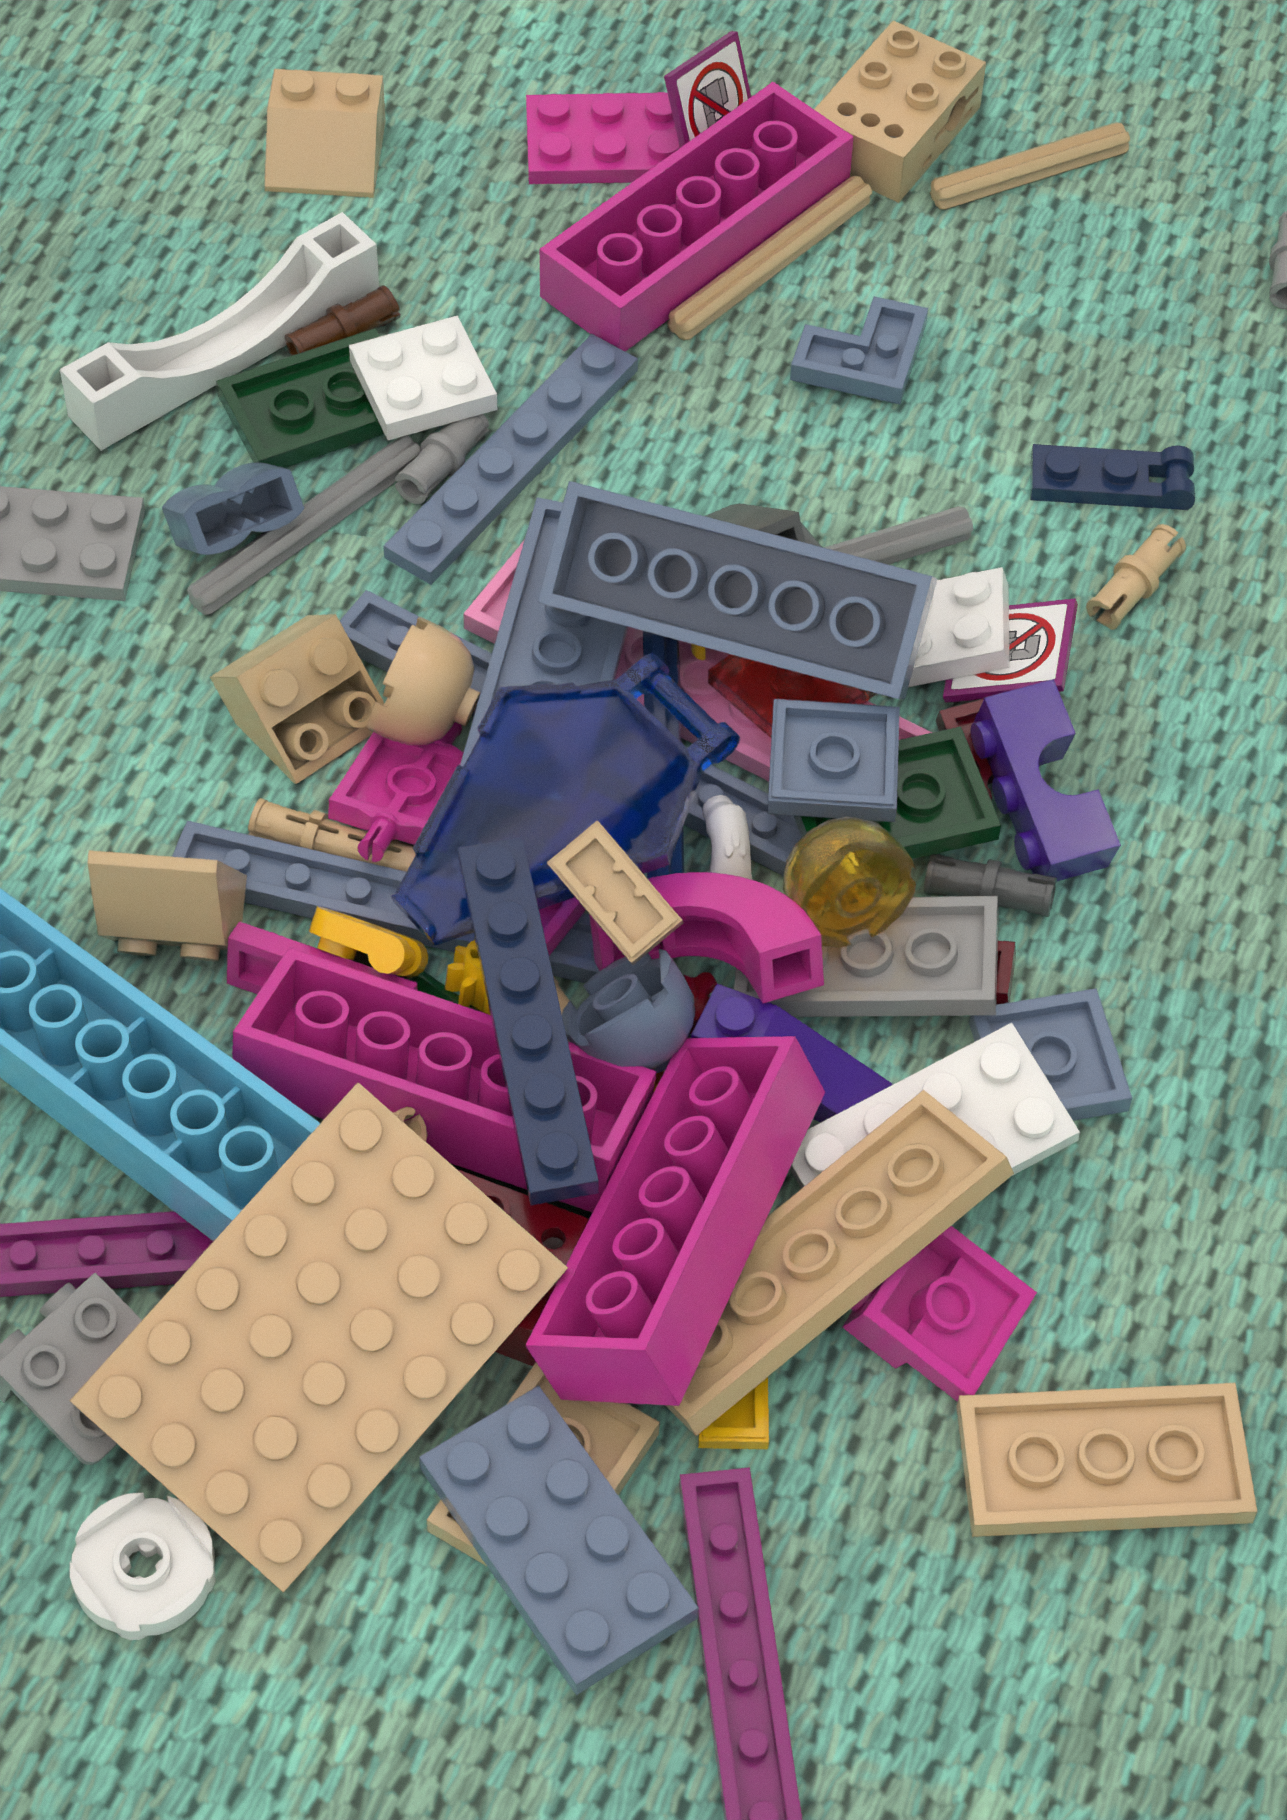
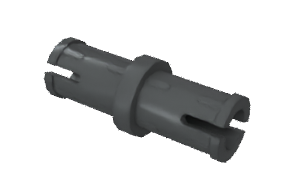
(1014, 888)

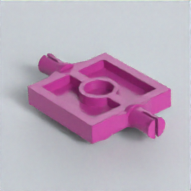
(394, 789)

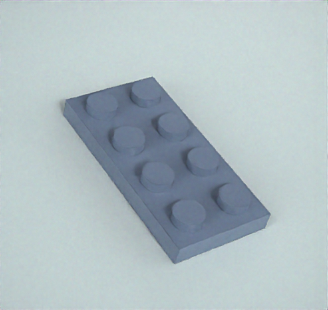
(558, 1539)

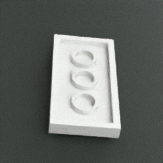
(986, 1085)

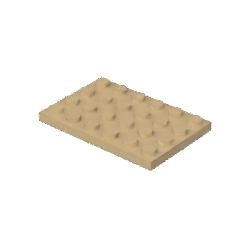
(319, 1336)

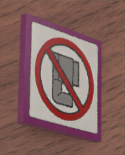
(707, 87)
(1037, 652)

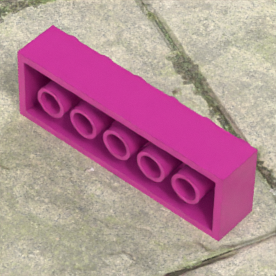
(693, 216)
(333, 1026)
(677, 1221)

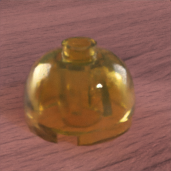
(849, 878)

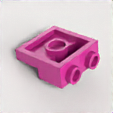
(943, 1313)

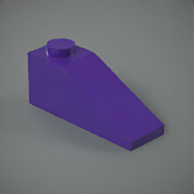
(840, 1074)

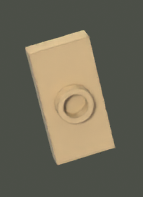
(615, 892)

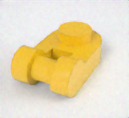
(386, 949)

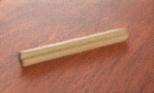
(769, 258)

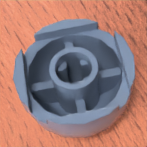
(633, 1013)

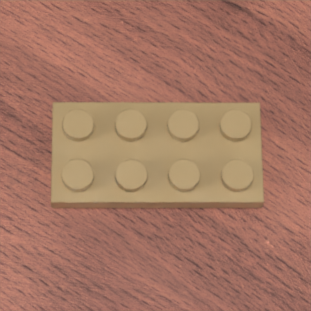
(1105, 1459)

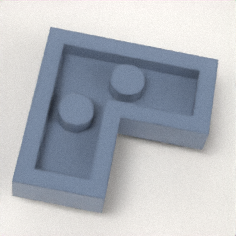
(867, 364)

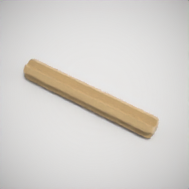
(1029, 166)

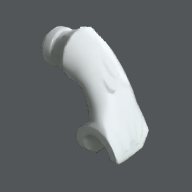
(729, 837)

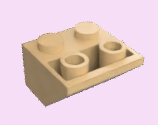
(301, 695)

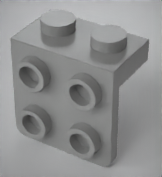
(61, 1356)

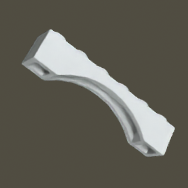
(134, 384)

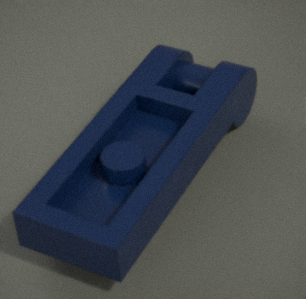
(1113, 476)

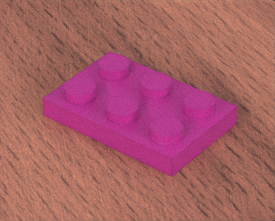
(597, 136)

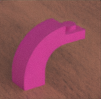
(738, 924)

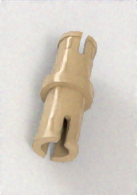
(1136, 576)

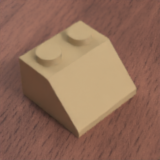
(324, 133)
(165, 902)

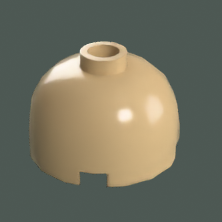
(426, 687)

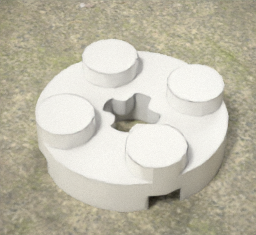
(139, 1604)

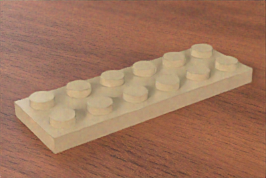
(840, 1244)

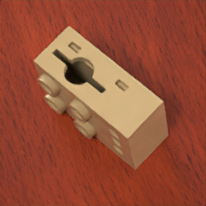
(903, 106)

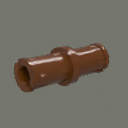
(345, 321)

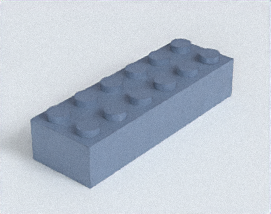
(737, 590)

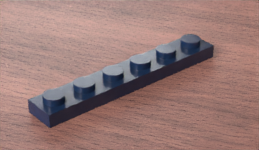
(527, 1022)

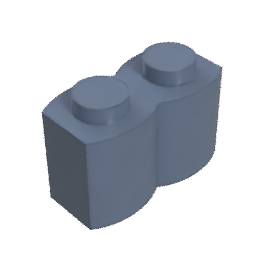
(224, 514)

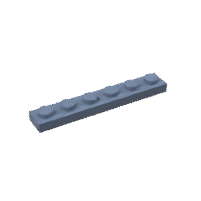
(510, 459)

